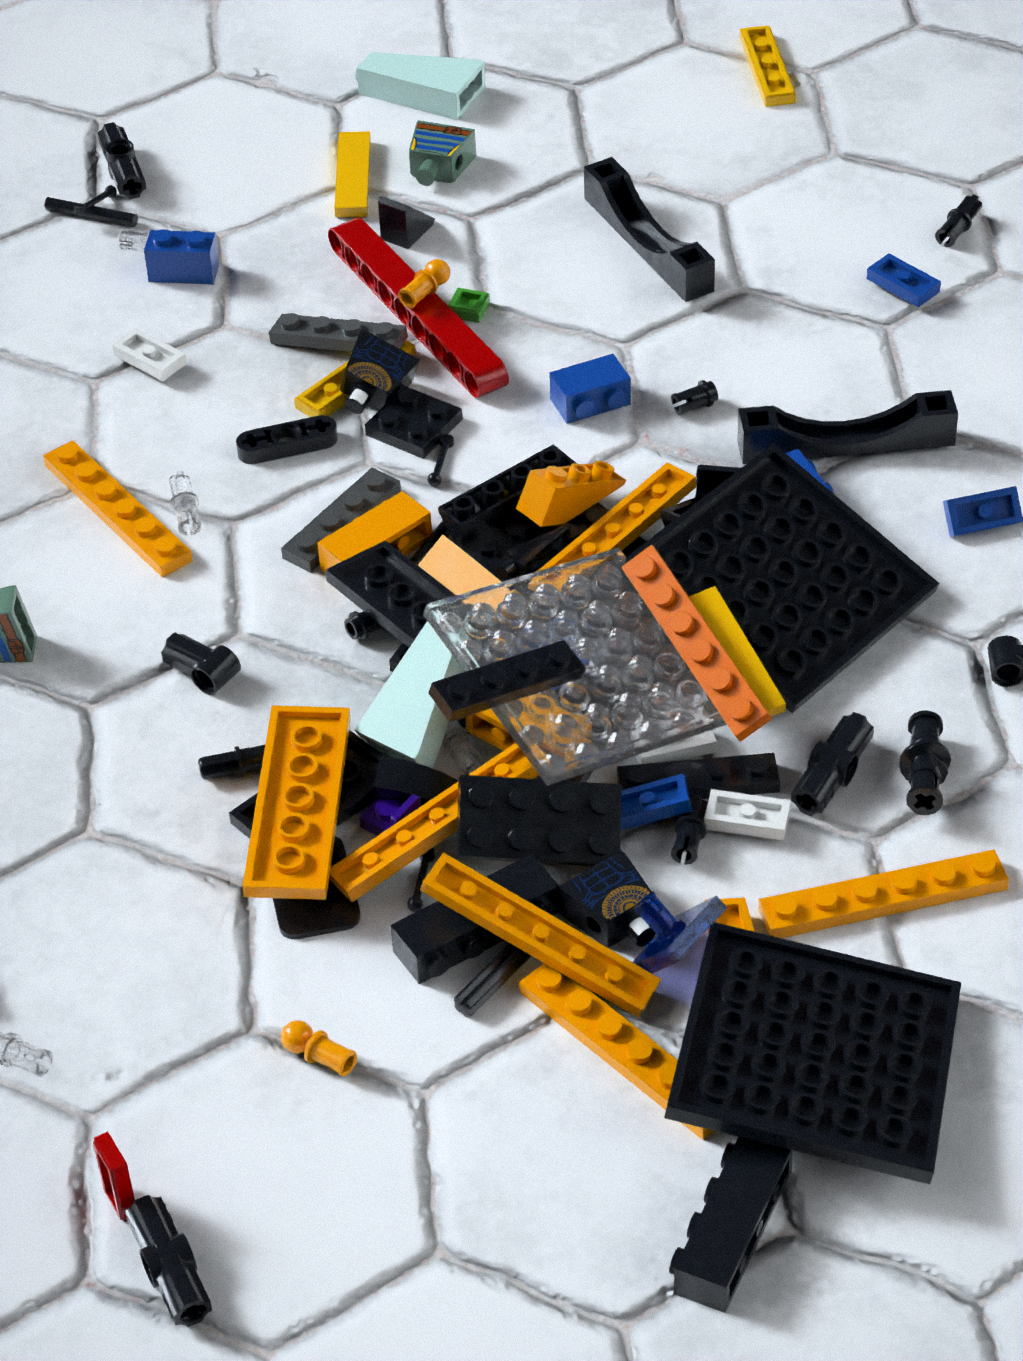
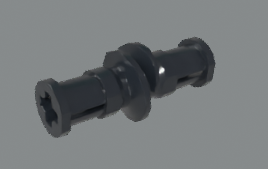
(925, 763)

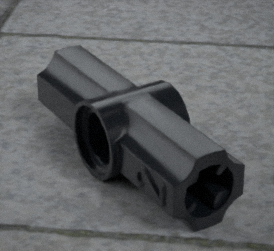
(121, 160)
(832, 764)
(168, 1261)

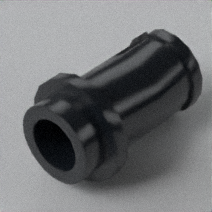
(700, 395)
(360, 625)

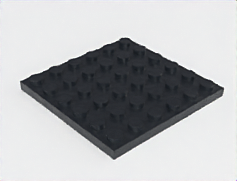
(794, 571)
(817, 1052)

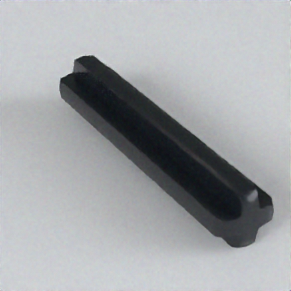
(489, 979)

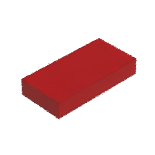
(114, 1174)

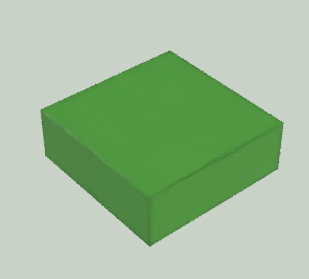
(469, 304)

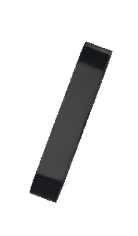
(254, 446)

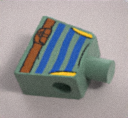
(440, 152)
(16, 629)

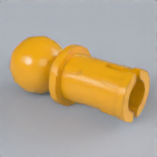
(425, 282)
(317, 1047)

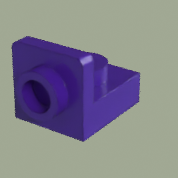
(387, 812)

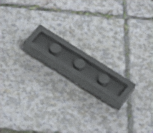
(331, 333)
(357, 500)

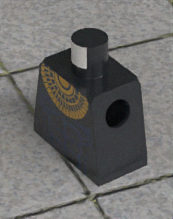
(375, 373)
(604, 900)

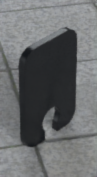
(317, 917)

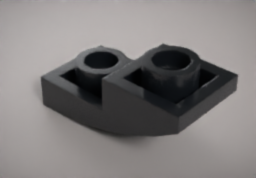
(402, 778)

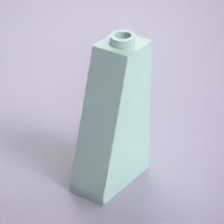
(422, 82)
(404, 716)

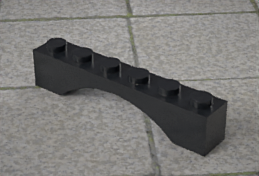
(680, 264)
(916, 423)

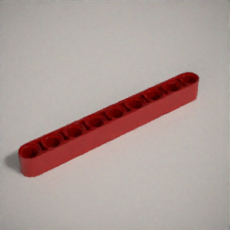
(430, 320)

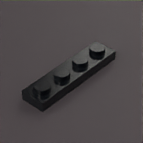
(506, 680)
(737, 774)

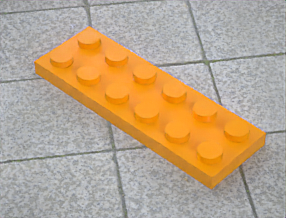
(297, 803)

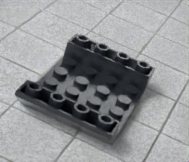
(488, 523)

